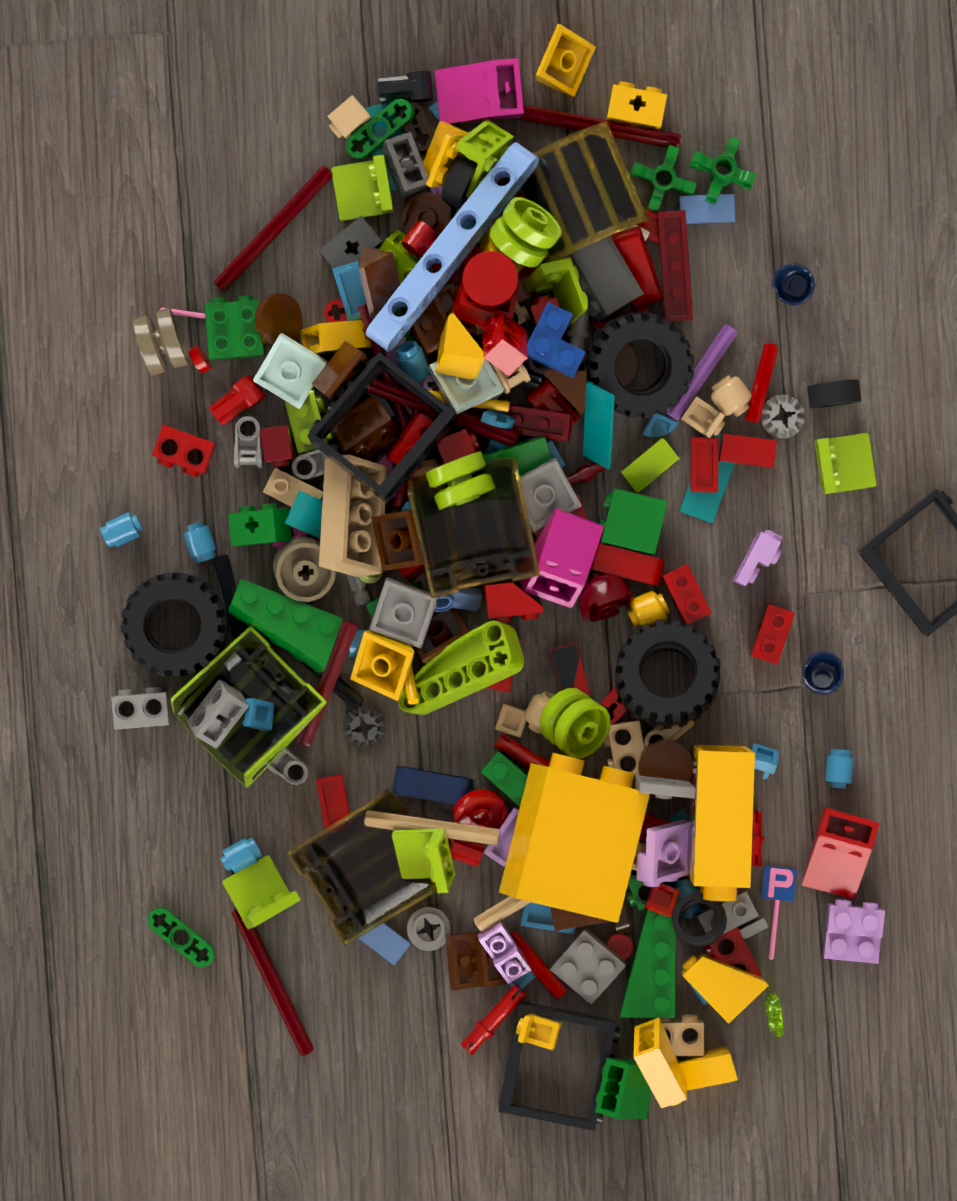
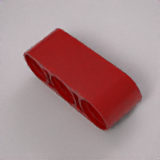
(638, 259)
(628, 564)

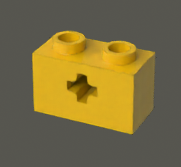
(648, 116)

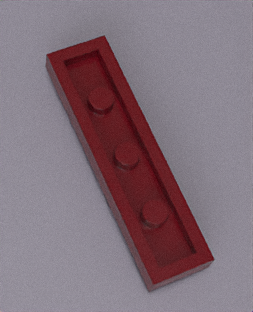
(675, 266)
(536, 421)

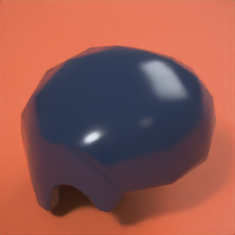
(794, 284)
(823, 673)

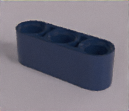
(430, 785)

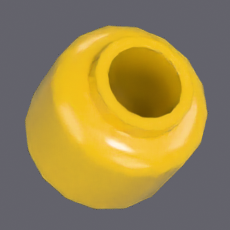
(648, 609)

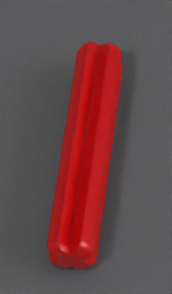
(761, 382)
(539, 968)

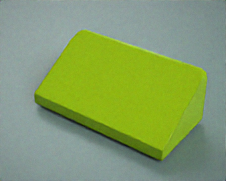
(650, 465)

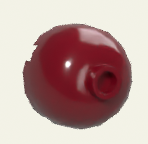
(603, 597)

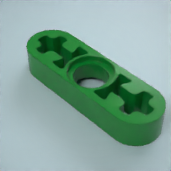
(360, 135)
(159, 930)

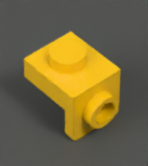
(538, 1031)

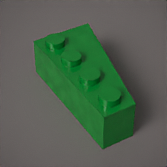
(287, 623)
(652, 972)

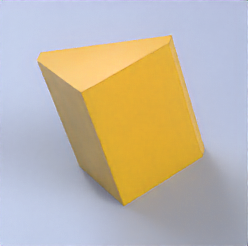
(565, 61)
(458, 351)
(382, 664)

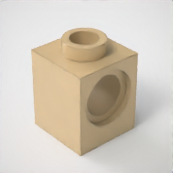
(348, 118)

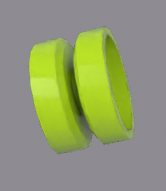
(525, 232)
(461, 484)
(575, 723)

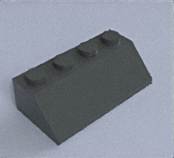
(605, 278)

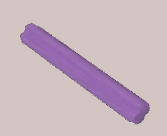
(703, 370)

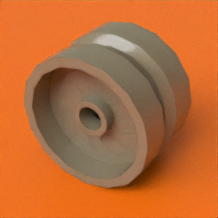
(156, 343)
(287, 568)

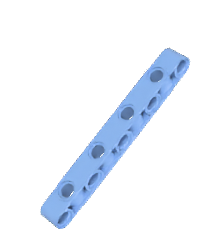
(452, 246)

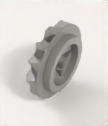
(771, 410)
(423, 940)

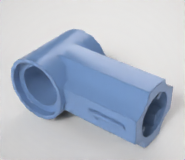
(467, 599)

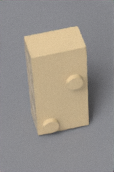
(346, 523)

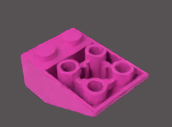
(480, 92)
(564, 557)

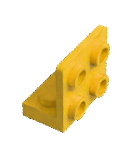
(442, 153)

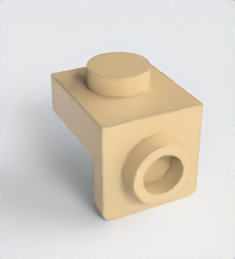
(703, 417)

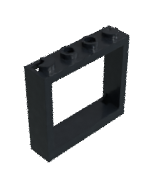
(353, 391)
(926, 627)
(611, 1036)

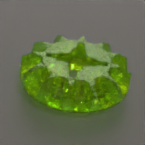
(774, 1015)

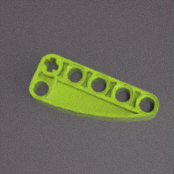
(466, 660)

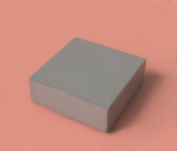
(752, 927)

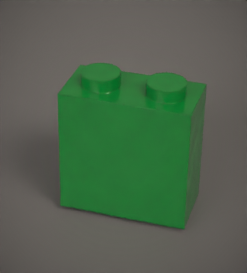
(232, 329)
(633, 521)
(623, 1090)

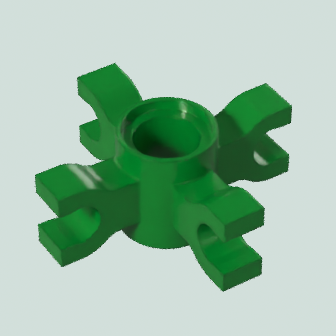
(740, 177)
(681, 185)

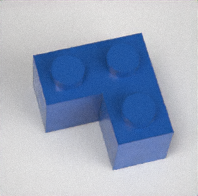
(546, 343)

